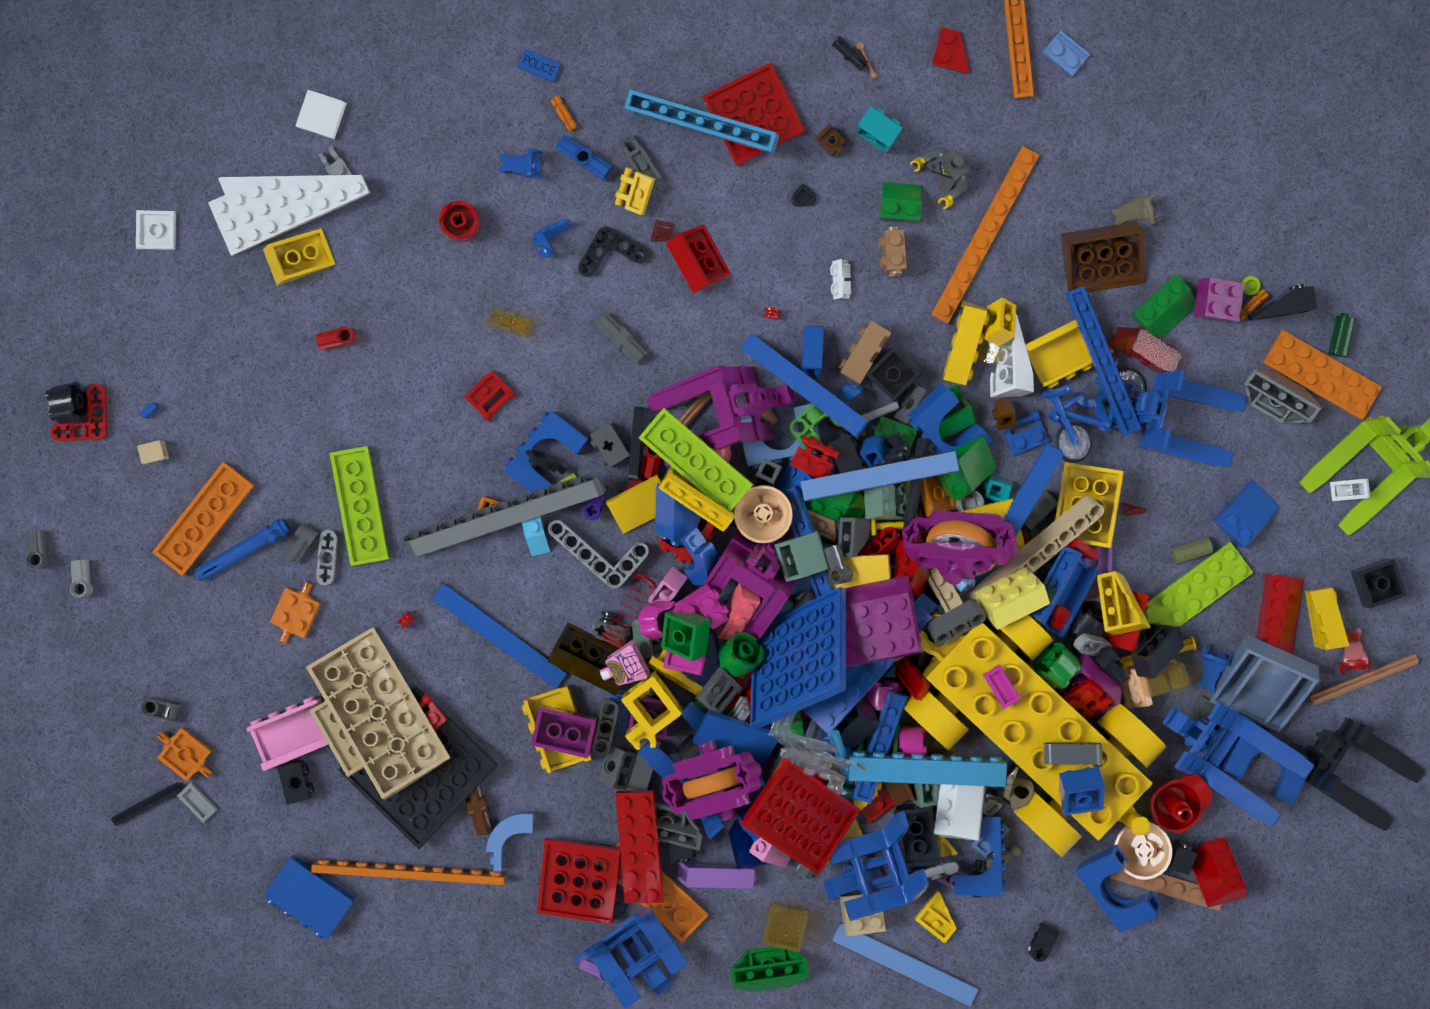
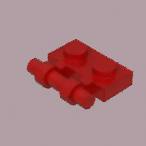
(812, 463)
(1083, 694)

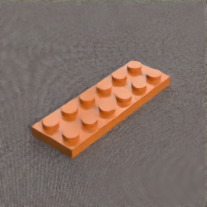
(1322, 375)
(203, 518)
(678, 911)

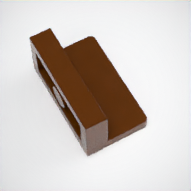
(899, 792)

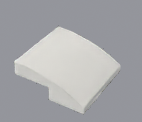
(321, 114)

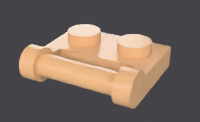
(1139, 691)

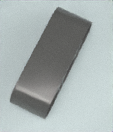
(956, 621)
(605, 717)
(1072, 753)
(641, 771)

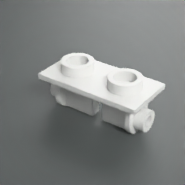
(839, 270)

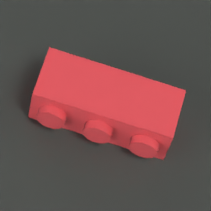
(741, 608)

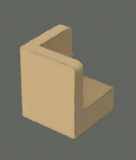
(153, 452)

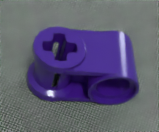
(597, 503)

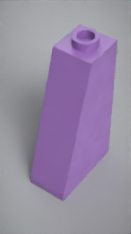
(715, 875)

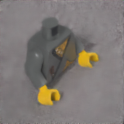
(948, 169)

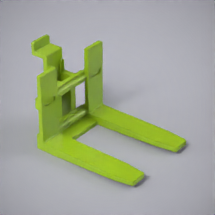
(1391, 445)

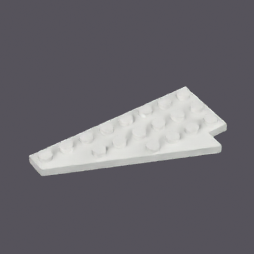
(272, 205)

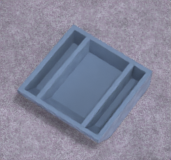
(1265, 683)

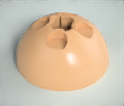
(765, 524)
(1137, 851)

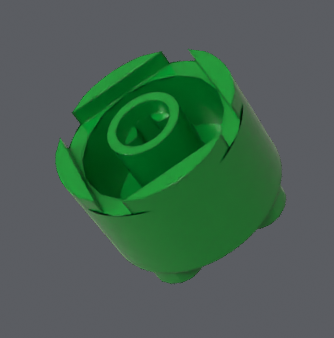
(740, 655)
(1056, 666)

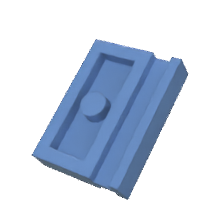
(1066, 53)

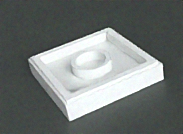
(155, 230)

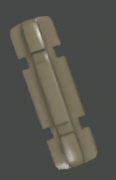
(1007, 855)

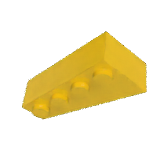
(965, 343)

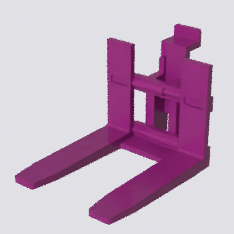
(725, 385)
(773, 591)

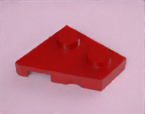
(950, 51)

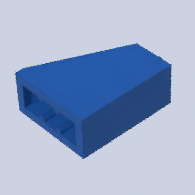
(812, 351)

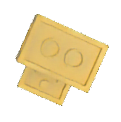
(646, 725)

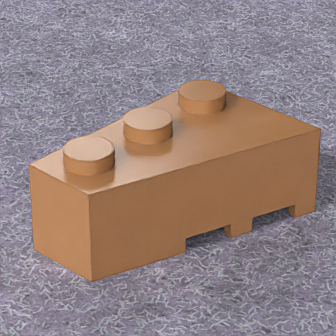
(864, 352)

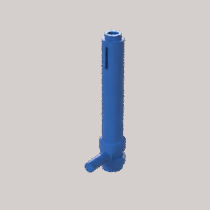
(267, 535)

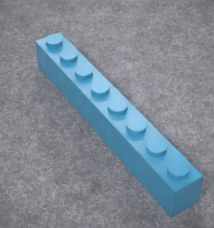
(701, 121)
(929, 770)

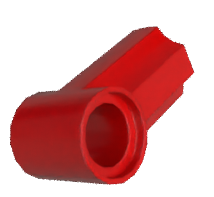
(335, 338)
(650, 464)

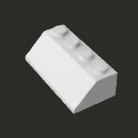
(959, 811)

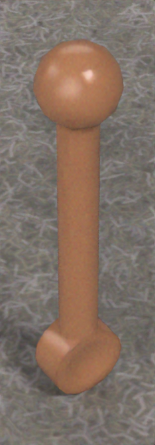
(860, 46)

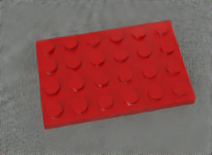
(800, 816)

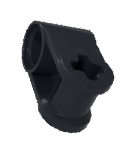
(1044, 941)

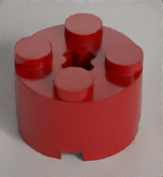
(458, 210)

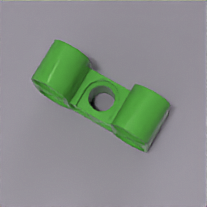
(809, 418)

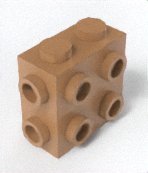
(893, 250)

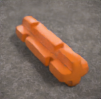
(563, 113)
(1253, 303)

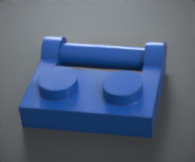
(1028, 438)

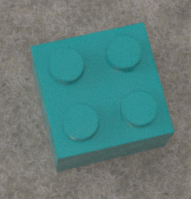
(878, 129)

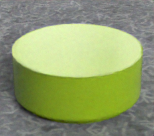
(1251, 286)

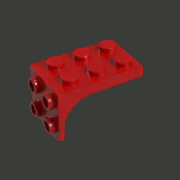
(682, 553)

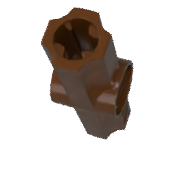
(478, 810)

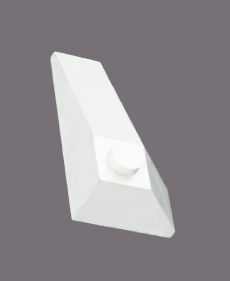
(1013, 369)

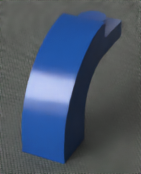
(703, 556)

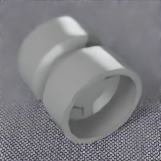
(970, 501)

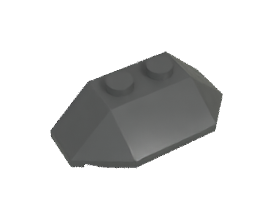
(1280, 397)
(677, 828)

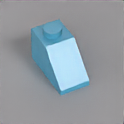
(536, 536)

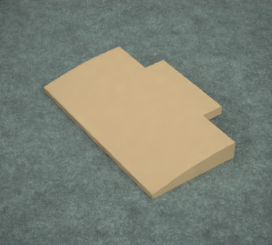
(373, 716)

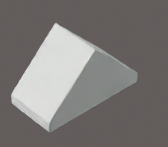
(1350, 489)

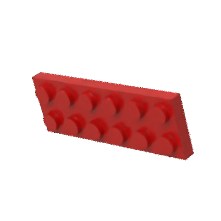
(639, 846)

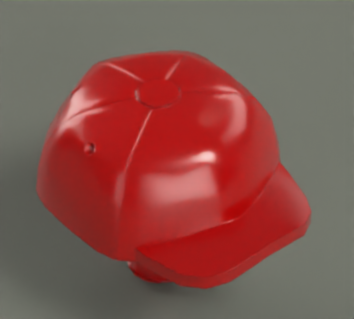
(1179, 802)

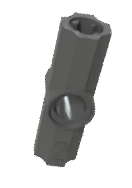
(621, 338)

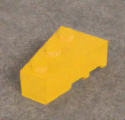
(1119, 605)
(1325, 619)

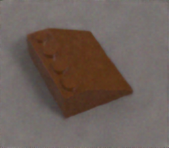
(1104, 257)

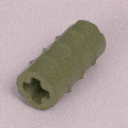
(1191, 550)

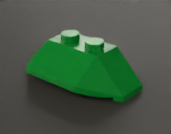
(839, 506)
(768, 969)

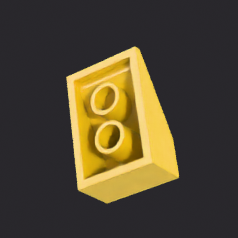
(298, 256)

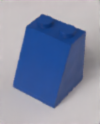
(673, 518)

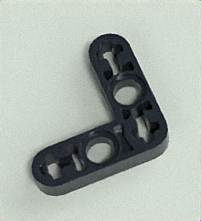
(611, 243)

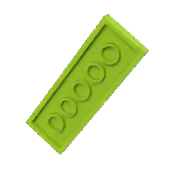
(695, 460)
(359, 505)
(1198, 588)

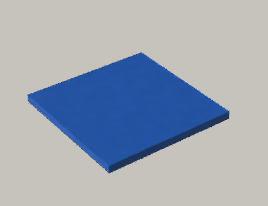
(801, 659)

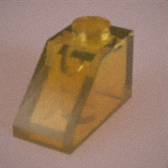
(509, 322)

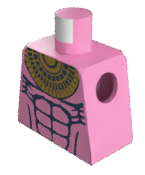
(625, 665)

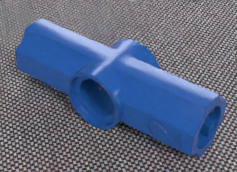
(573, 150)

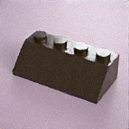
(583, 657)

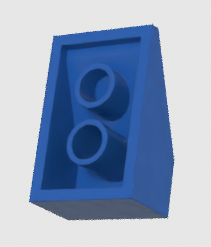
(1246, 514)

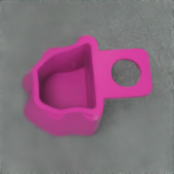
(652, 618)

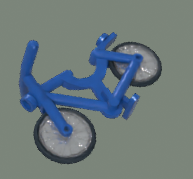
(1074, 437)

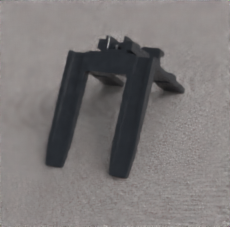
(1329, 752)

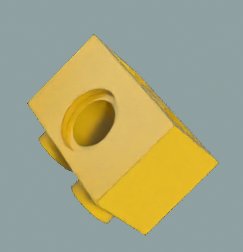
(1001, 322)

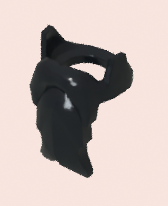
(898, 451)

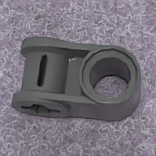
(621, 629)
(165, 709)

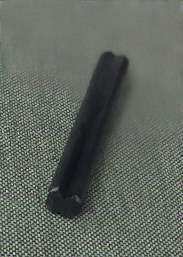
(146, 804)

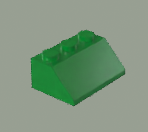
(1165, 307)

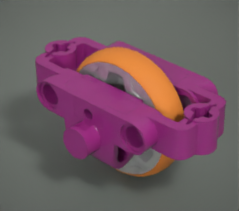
(960, 543)
(713, 782)

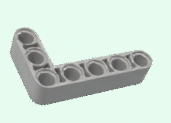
(596, 557)

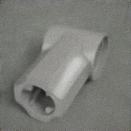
(80, 575)

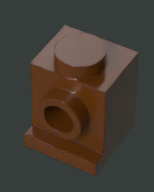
(822, 140)
(1004, 414)

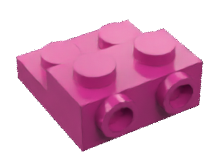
(704, 603)

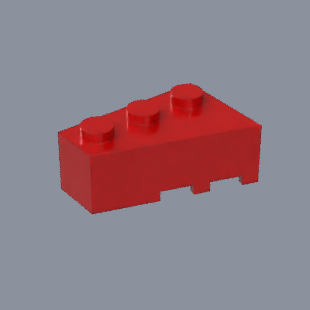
(907, 566)

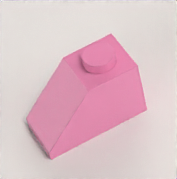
(668, 586)

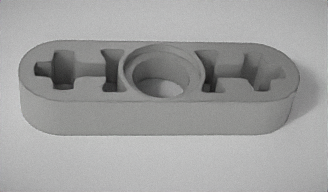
(331, 572)
(1091, 644)

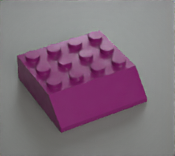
(881, 622)

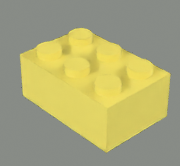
(1012, 597)

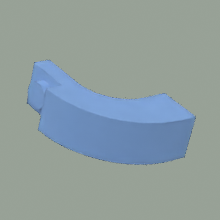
(513, 824)

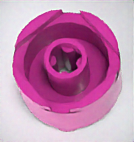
(878, 692)
(911, 740)

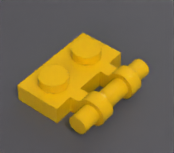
(639, 192)

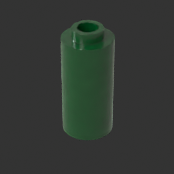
(1342, 335)

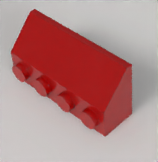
(1279, 611)

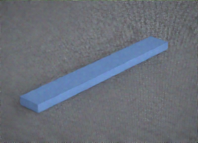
(879, 476)
(907, 965)

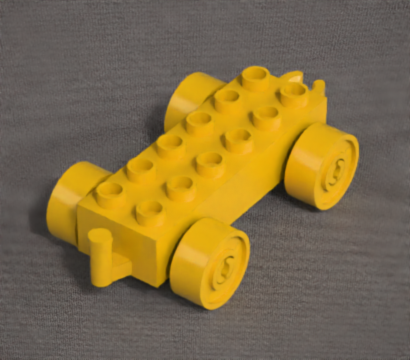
(1031, 722)

